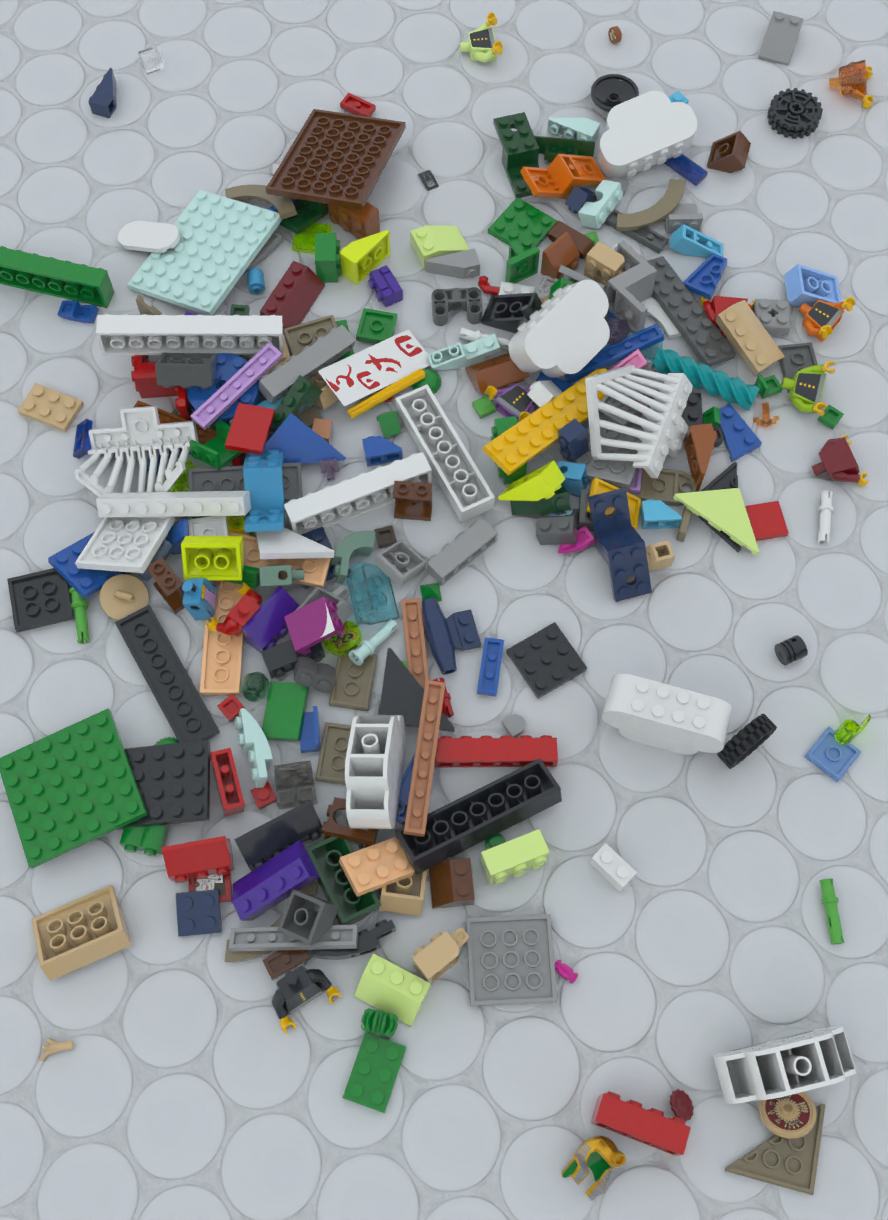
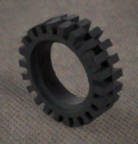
(747, 741)

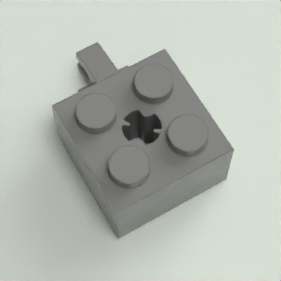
(339, 596)

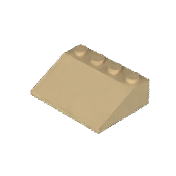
(80, 933)

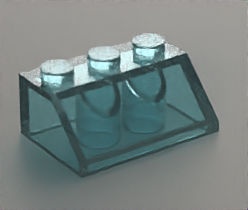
(371, 594)

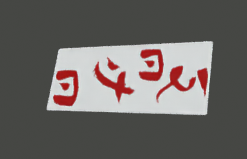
(375, 367)

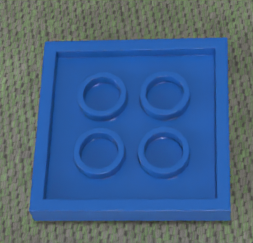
(82, 580)

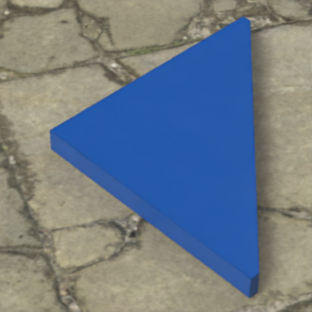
(301, 443)

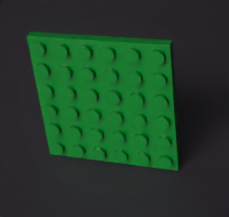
(71, 788)

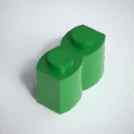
(147, 839)

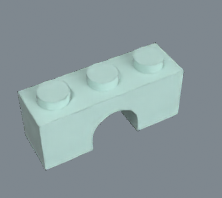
(595, 213)

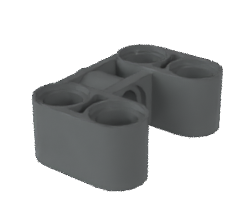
(457, 299)

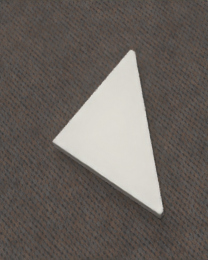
(289, 545)

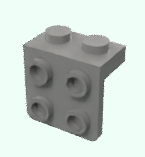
(684, 214)

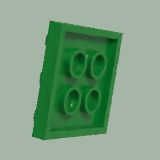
(523, 224)

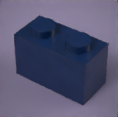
(573, 440)

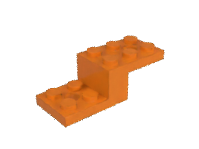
(562, 176)

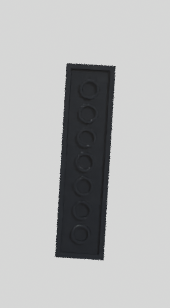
(166, 676)

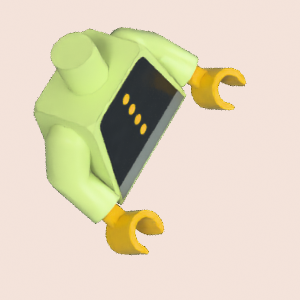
(482, 42)

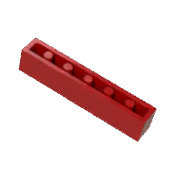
(495, 751)

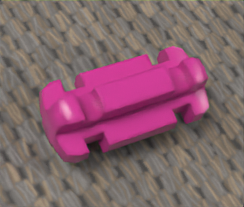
(565, 971)

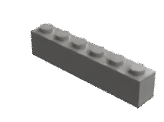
(307, 363)

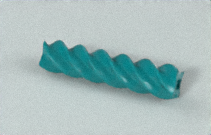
(703, 377)

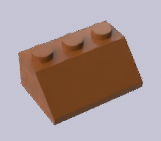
(495, 372)

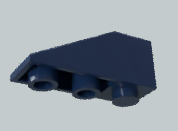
(104, 98)

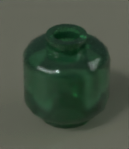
(255, 686)

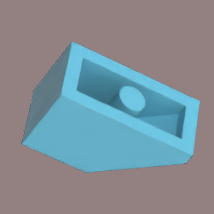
(658, 515)

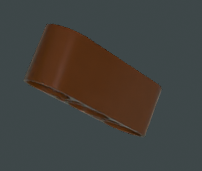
(582, 242)

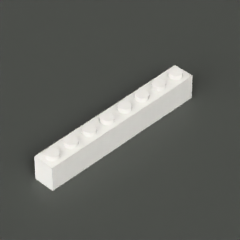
(174, 504)

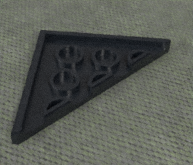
(726, 480)
(404, 694)

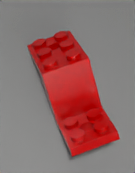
(146, 384)

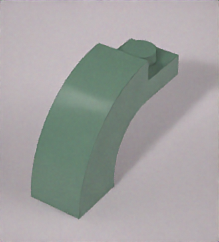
(354, 544)

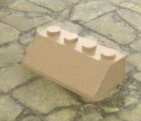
(749, 337)

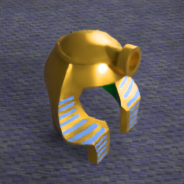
(601, 1157)

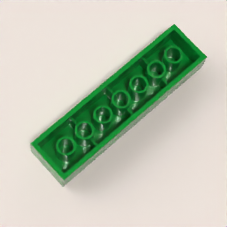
(55, 277)

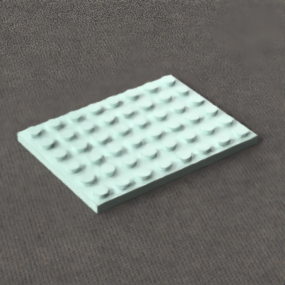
(213, 252)

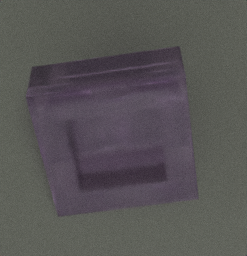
(329, 467)

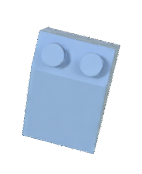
(810, 285)

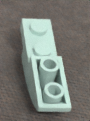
(464, 355)
(254, 743)

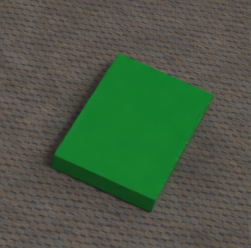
(285, 711)

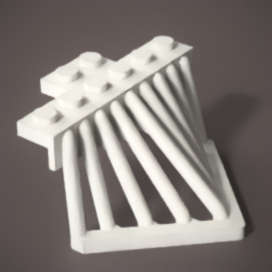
(664, 422)
(139, 435)

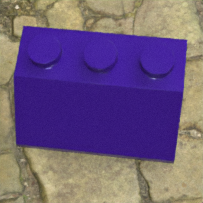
(268, 622)

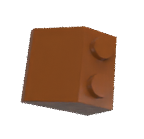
(560, 253)

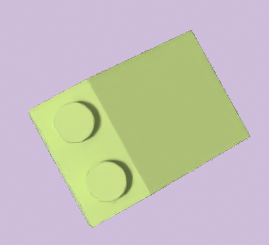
(436, 241)

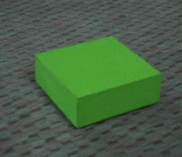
(484, 406)

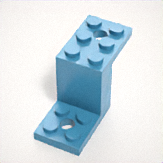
(265, 483)

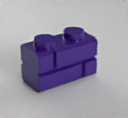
(386, 286)

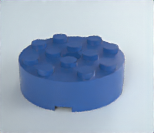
(227, 367)

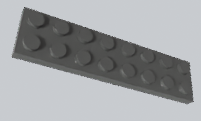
(689, 316)

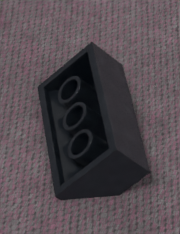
(279, 834)

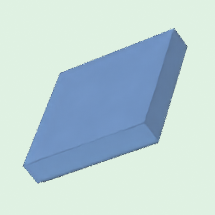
(831, 755)

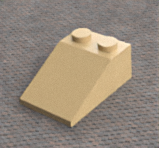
(404, 895)

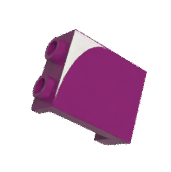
(313, 624)

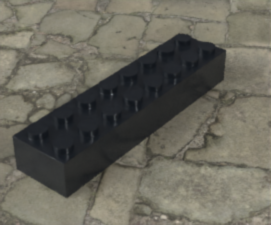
(481, 815)

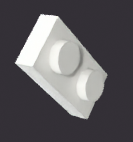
(512, 288)

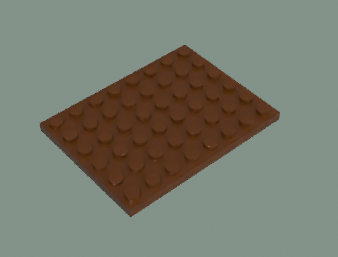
(336, 159)

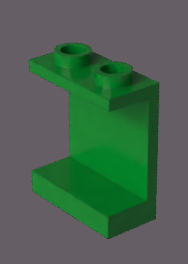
(214, 451)

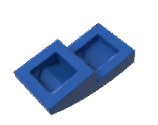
(75, 312)

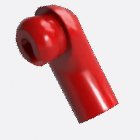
(486, 288)

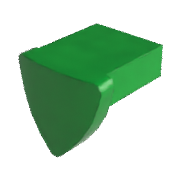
(389, 423)

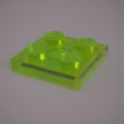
(305, 240)

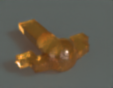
(766, 421)

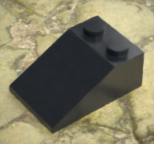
(505, 310)

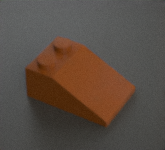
(698, 450)

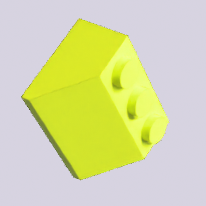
(213, 557)

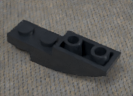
(367, 943)

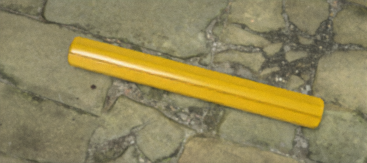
(386, 393)

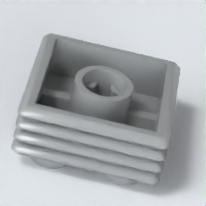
(773, 315)
(400, 563)

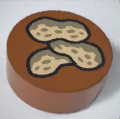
(615, 34)

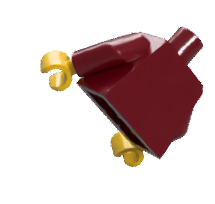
(839, 462)

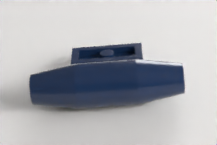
(448, 634)

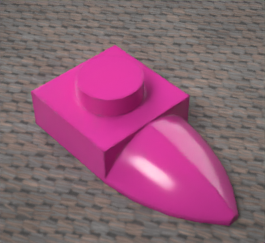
(584, 540)

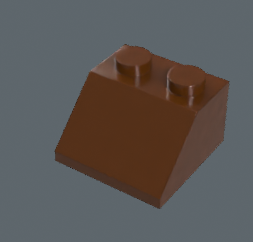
(729, 153)
(452, 883)

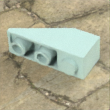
(574, 128)

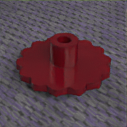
(681, 1105)

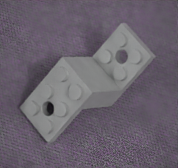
(631, 288)

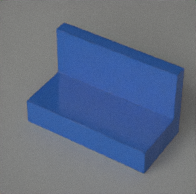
(310, 733)

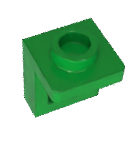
(768, 386)

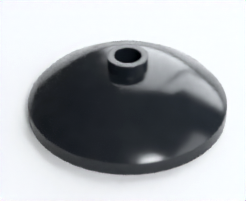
(612, 90)

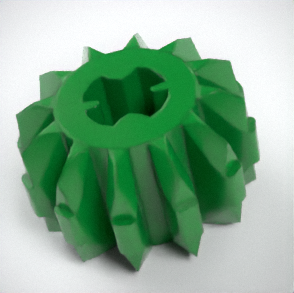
(379, 1022)

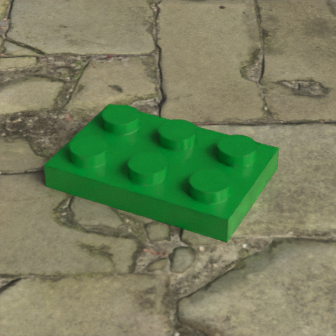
(374, 1072)

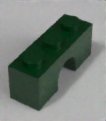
(300, 393)

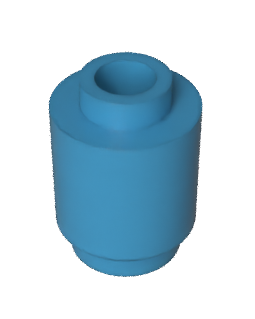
(255, 281)

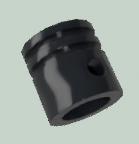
(791, 650)

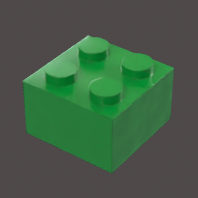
(327, 257)

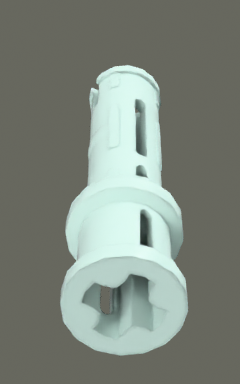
(367, 647)

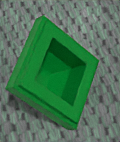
(431, 591)

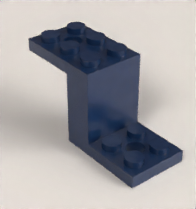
(620, 544)

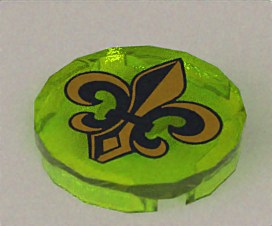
(343, 645)

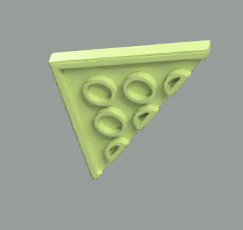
(724, 512)

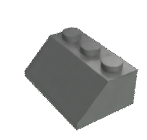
(186, 370)

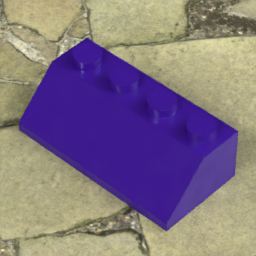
(273, 882)

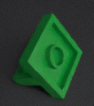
(521, 263)

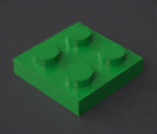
(376, 326)

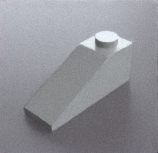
(457, 264)

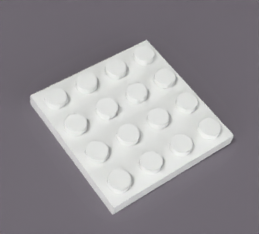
(125, 543)

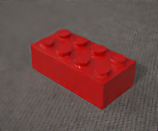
(640, 1124)

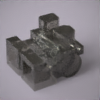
(293, 783)

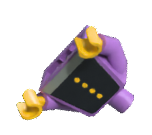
(512, 401)

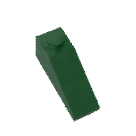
(557, 503)

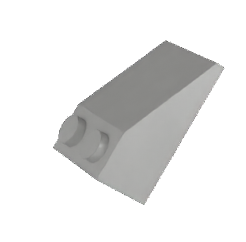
(780, 38)

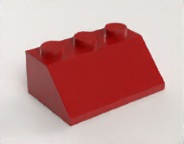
(198, 859)

